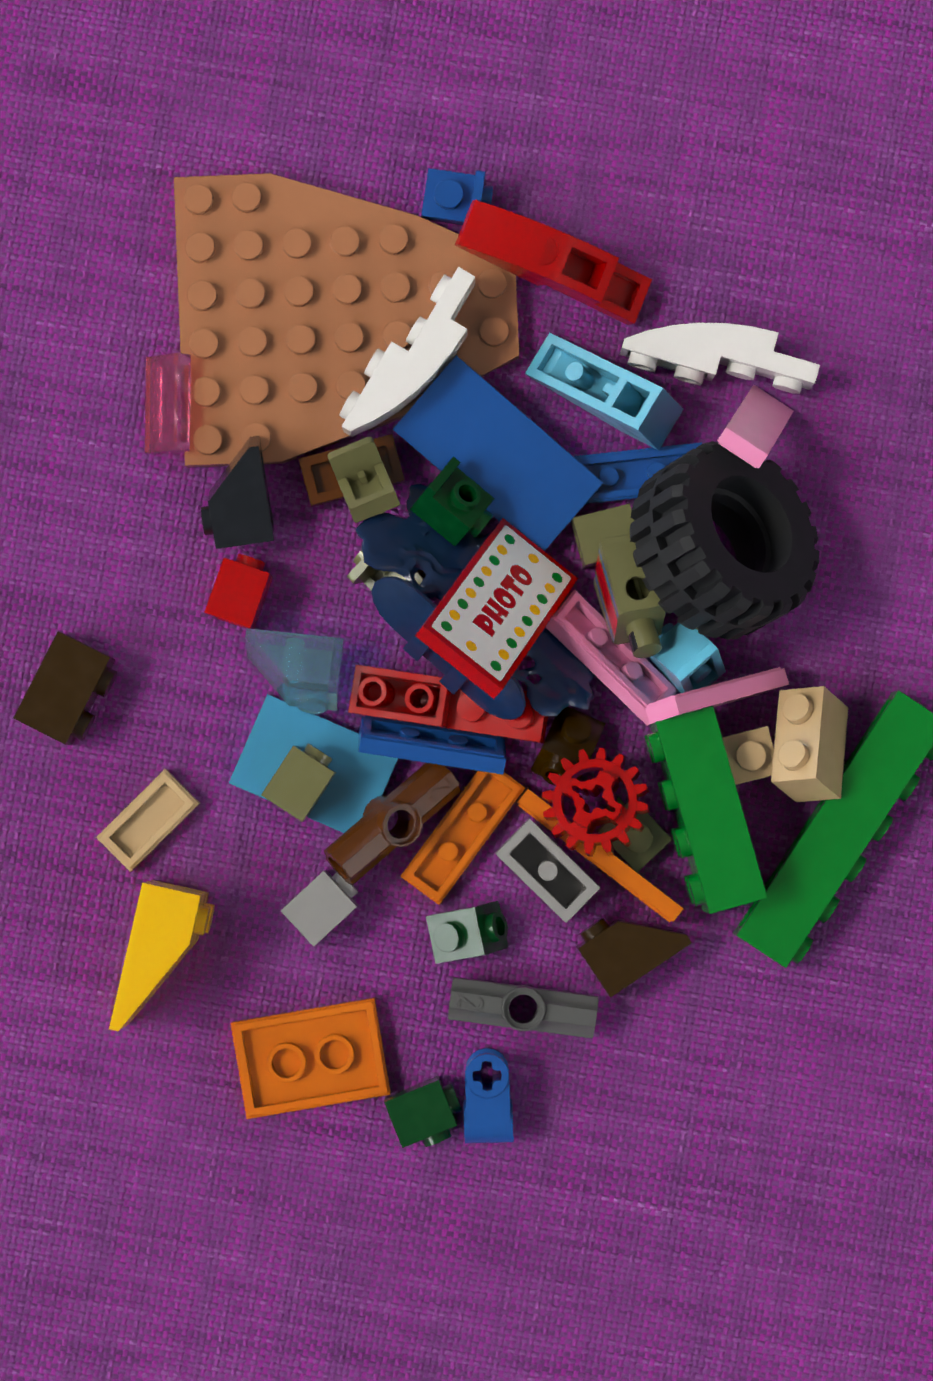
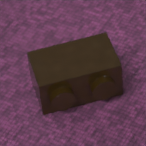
(66, 690)

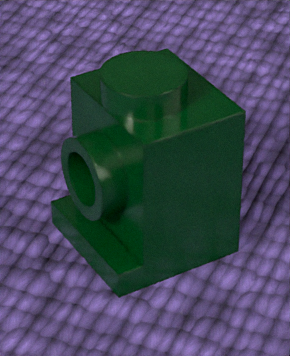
(454, 504)

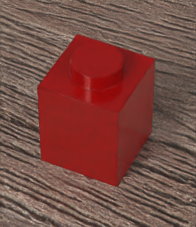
(239, 591)

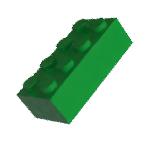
(706, 810)

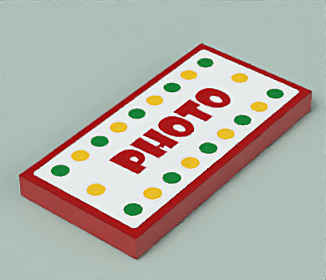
(497, 608)

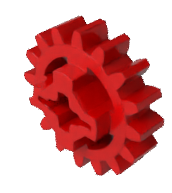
(607, 782)

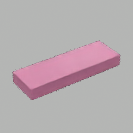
(755, 427)
(588, 638)
(717, 694)

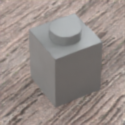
(321, 906)

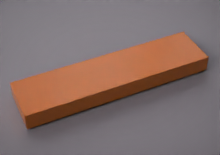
(608, 864)

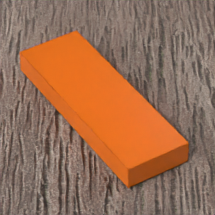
(461, 833)

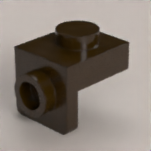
(567, 735)

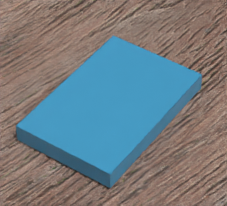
(357, 775)

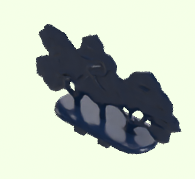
(412, 545)

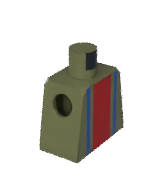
(626, 603)

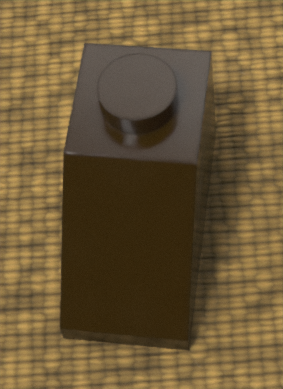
(627, 951)

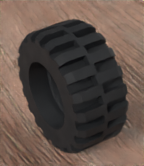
(691, 565)

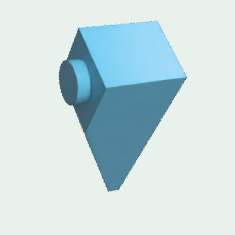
(605, 390)

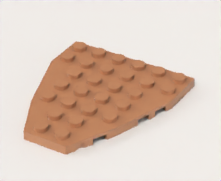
(294, 297)

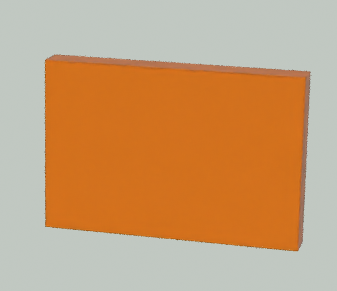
(310, 1058)

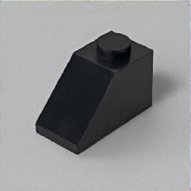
(240, 501)

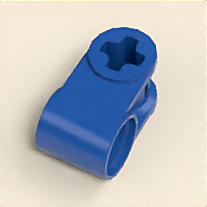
(487, 1105)

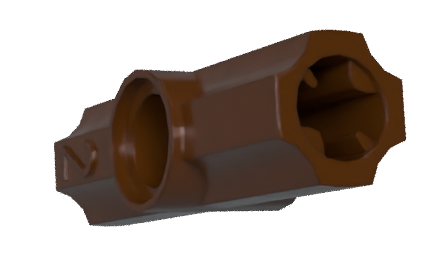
(369, 838)

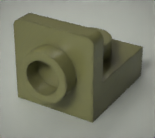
(643, 844)

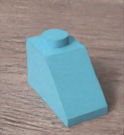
(687, 658)

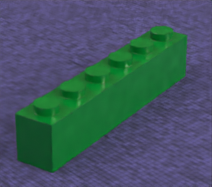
(839, 831)

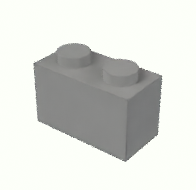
(547, 870)

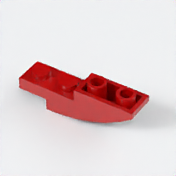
(553, 260)
(428, 702)

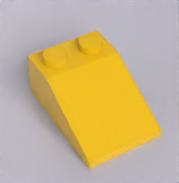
(161, 935)

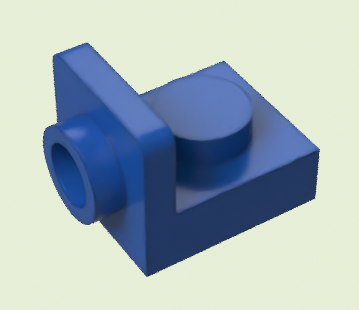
(451, 194)

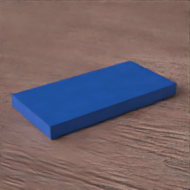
(502, 450)

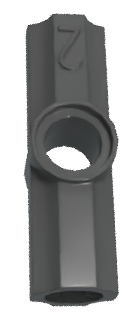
(555, 1013)

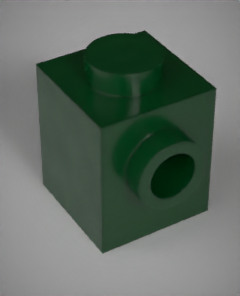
(424, 1112)

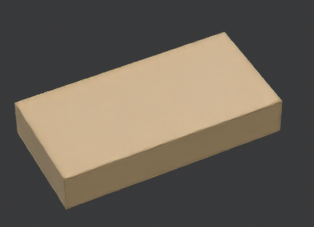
(148, 820)

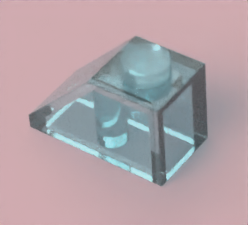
(299, 667)

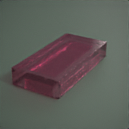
(167, 403)

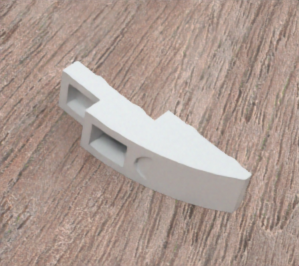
(699, 348)
(403, 375)

